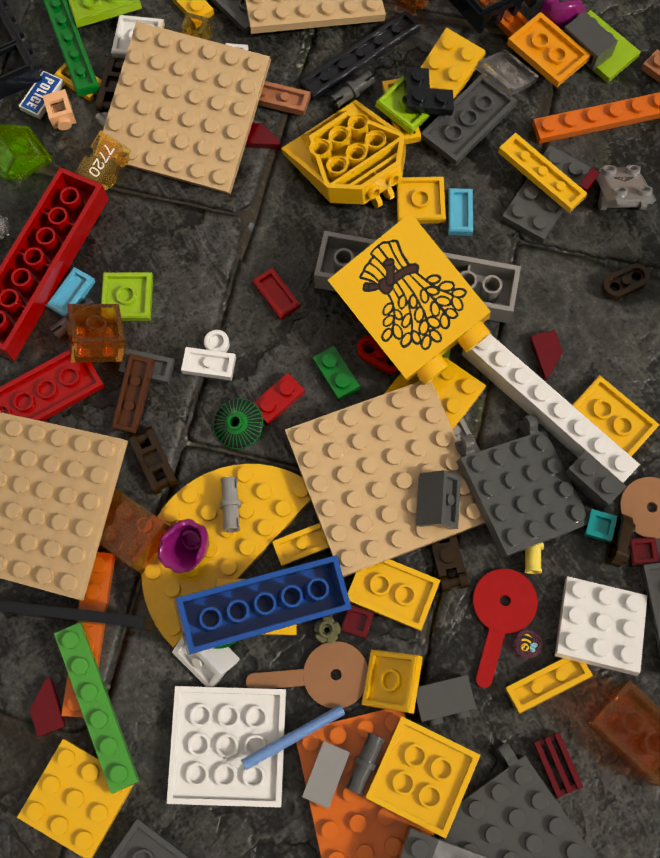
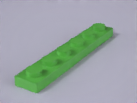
(96, 708)

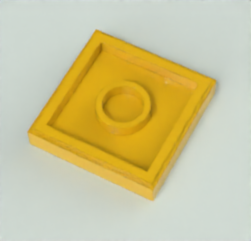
(422, 198)
(392, 681)

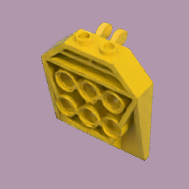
(351, 156)

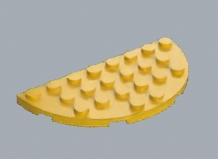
(268, 506)

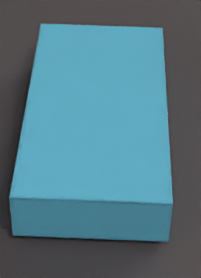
(460, 212)
(71, 291)

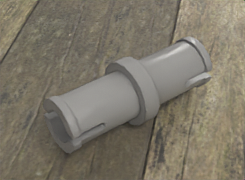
(230, 504)

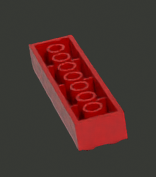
(45, 254)

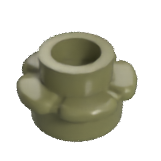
(331, 636)

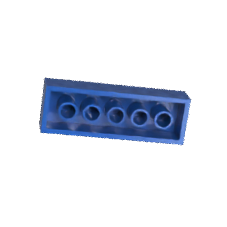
(261, 604)

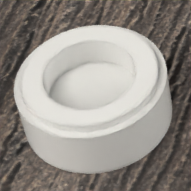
(217, 341)

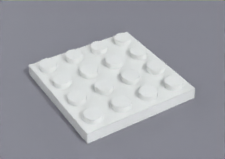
(212, 735)

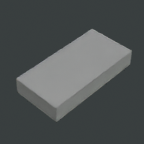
(325, 774)

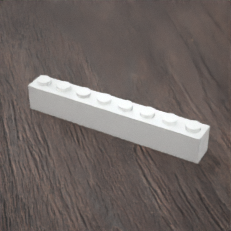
(548, 406)

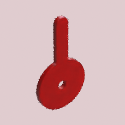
(500, 618)

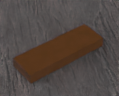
(133, 393)

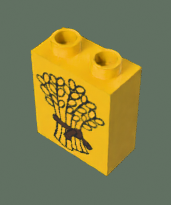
(412, 300)

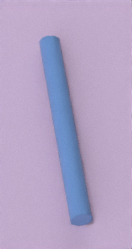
(292, 737)

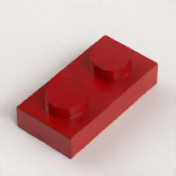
(279, 398)

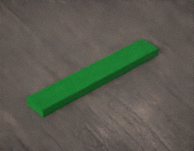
(71, 47)

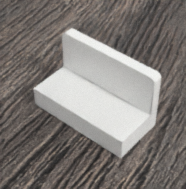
(207, 665)

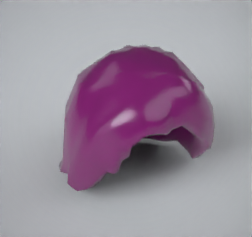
(562, 12)
(183, 546)

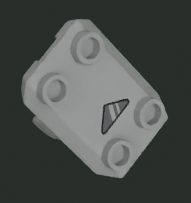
(623, 188)

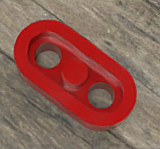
(377, 358)

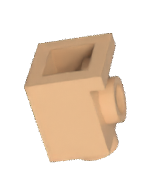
(60, 114)

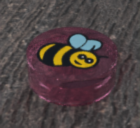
(527, 644)

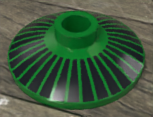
(249, 425)

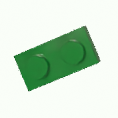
(336, 373)

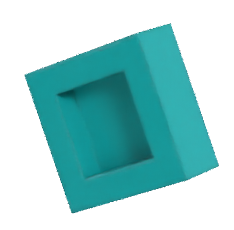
(600, 526)

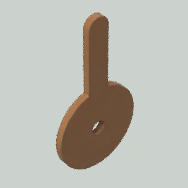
(635, 502)
(317, 675)

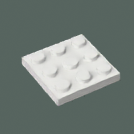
(601, 626)

